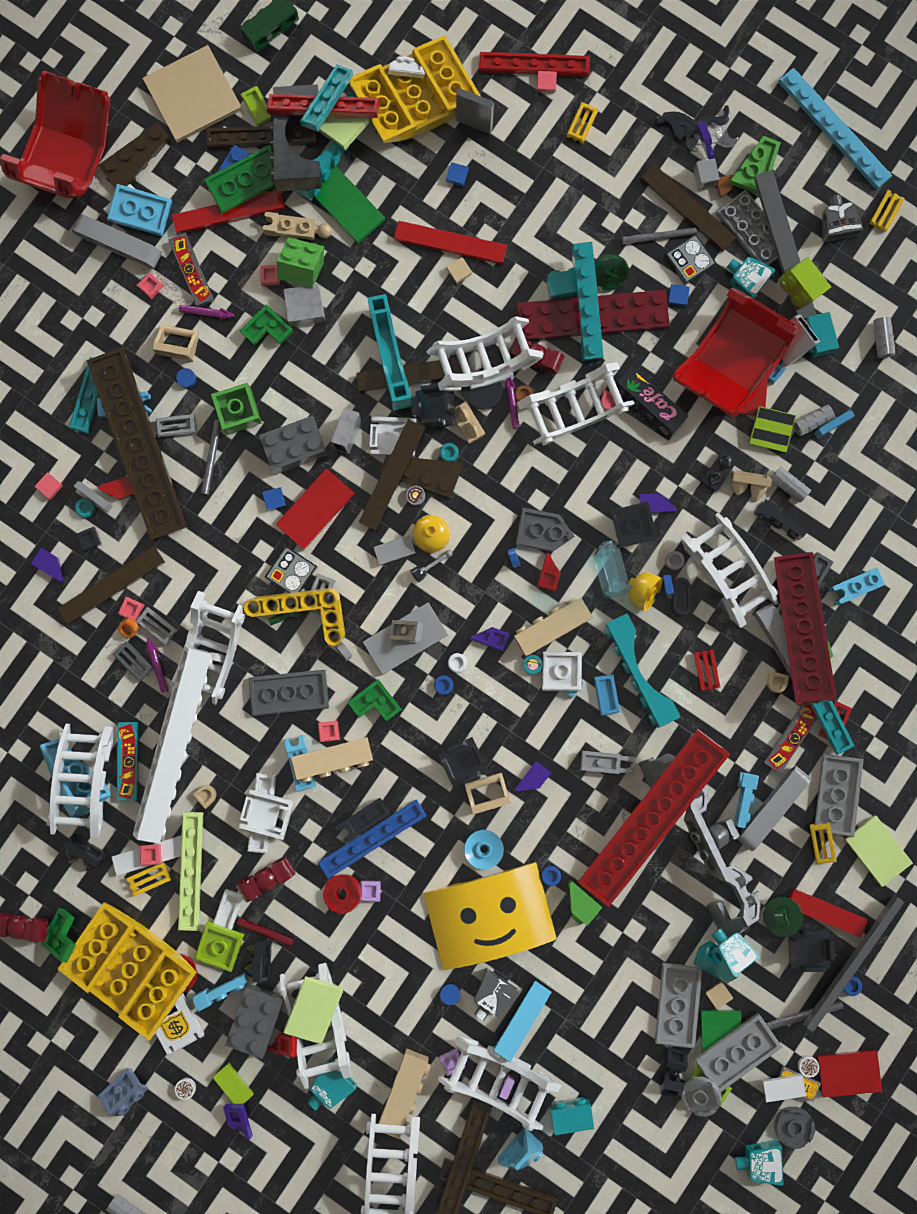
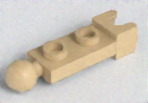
(294, 227)

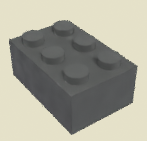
(293, 445)
(255, 1021)

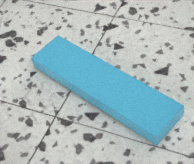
(522, 1021)

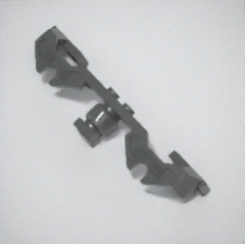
(708, 841)

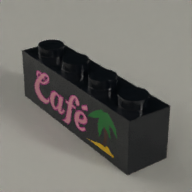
(651, 401)

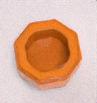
(128, 628)

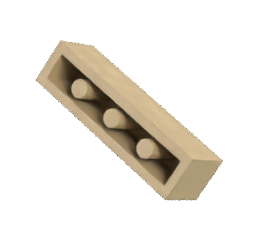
(552, 627)
(331, 759)
(404, 1089)

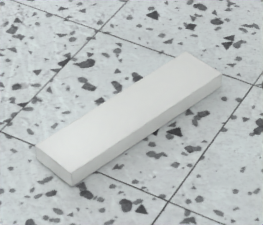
(266, 784)
(130, 860)

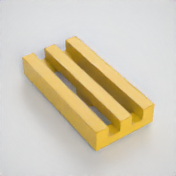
(577, 136)
(893, 198)
(820, 827)
(133, 886)

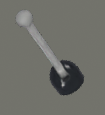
(420, 573)

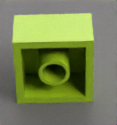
(804, 283)

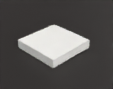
(562, 671)

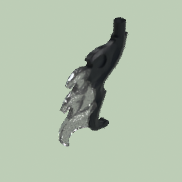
(685, 127)

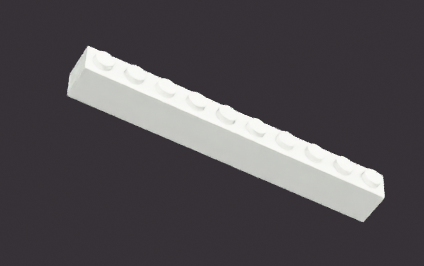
(172, 745)

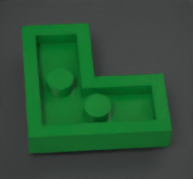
(266, 321)
(375, 696)
(56, 940)

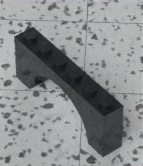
(290, 169)

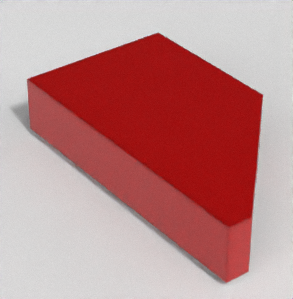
(119, 488)
(549, 574)
(284, 1045)

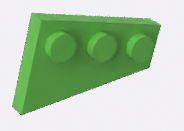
(759, 161)

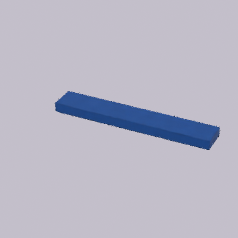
(372, 839)

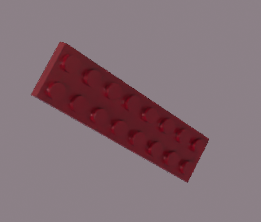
(617, 314)
(804, 629)

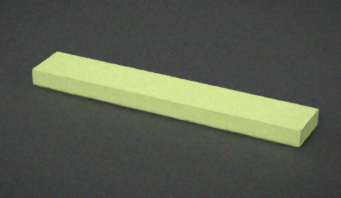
(190, 871)

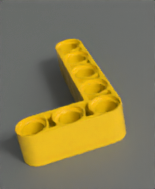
(302, 605)

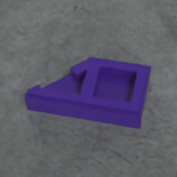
(705, 139)
(657, 503)
(48, 563)
(492, 638)
(533, 778)
(237, 1119)

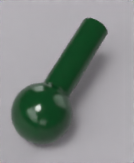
(283, 616)

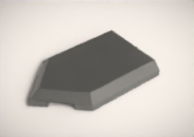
(542, 530)

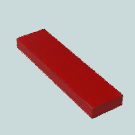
(829, 913)

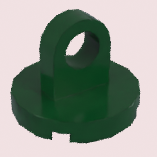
(611, 271)
(783, 916)

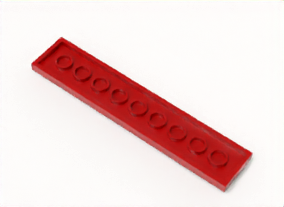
(653, 817)

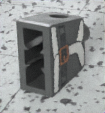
(840, 220)

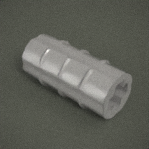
(884, 337)
(814, 420)
(790, 484)
(122, 1206)

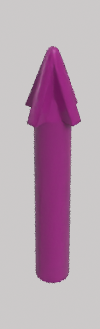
(222, 313)
(509, 386)
(151, 649)

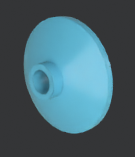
(488, 859)

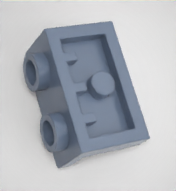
(122, 1093)

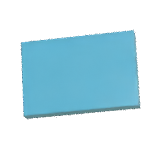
(139, 210)

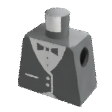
(493, 995)

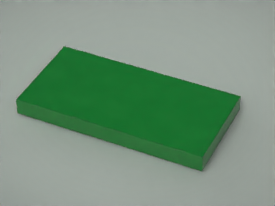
(242, 180)
(348, 206)

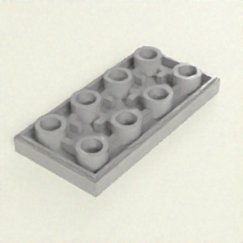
(749, 225)

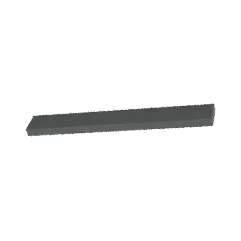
(779, 229)
(853, 964)

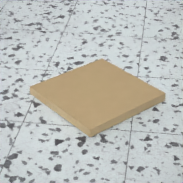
(192, 93)

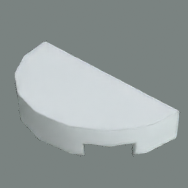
(405, 67)

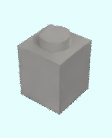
(706, 174)

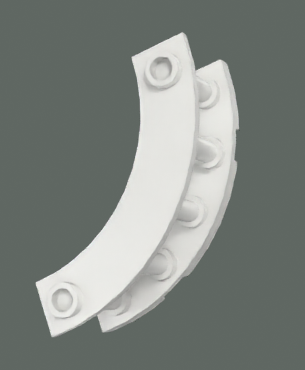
(490, 375)
(568, 390)
(717, 578)
(195, 639)
(95, 779)
(338, 1042)
(471, 1047)
(407, 1179)

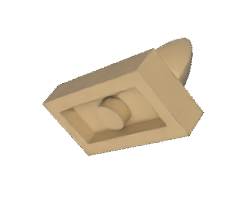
(468, 423)
(758, 482)

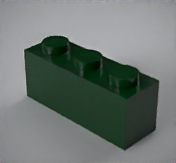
(269, 23)

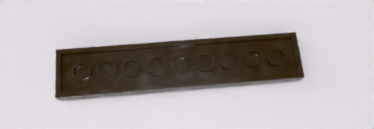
(137, 443)

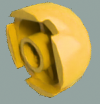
(431, 533)
(644, 590)

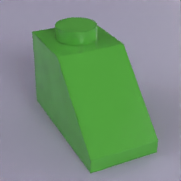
(582, 904)

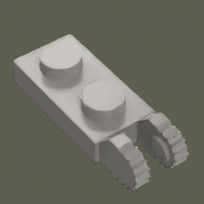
(604, 762)

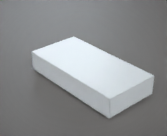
(228, 909)
(783, 1088)

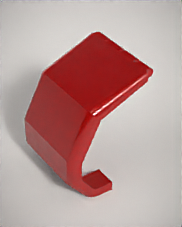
(65, 138)
(737, 354)

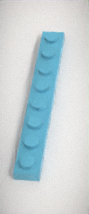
(835, 128)

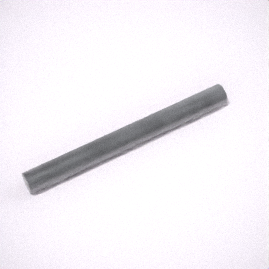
(659, 235)
(211, 457)
(799, 1017)

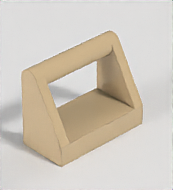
(176, 351)
(491, 804)

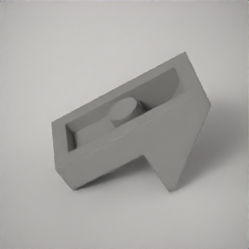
(406, 631)

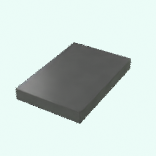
(474, 111)

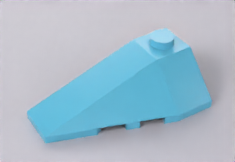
(71, 789)
(521, 1151)

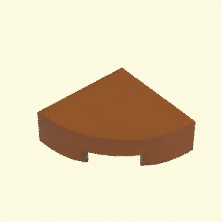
(724, 186)

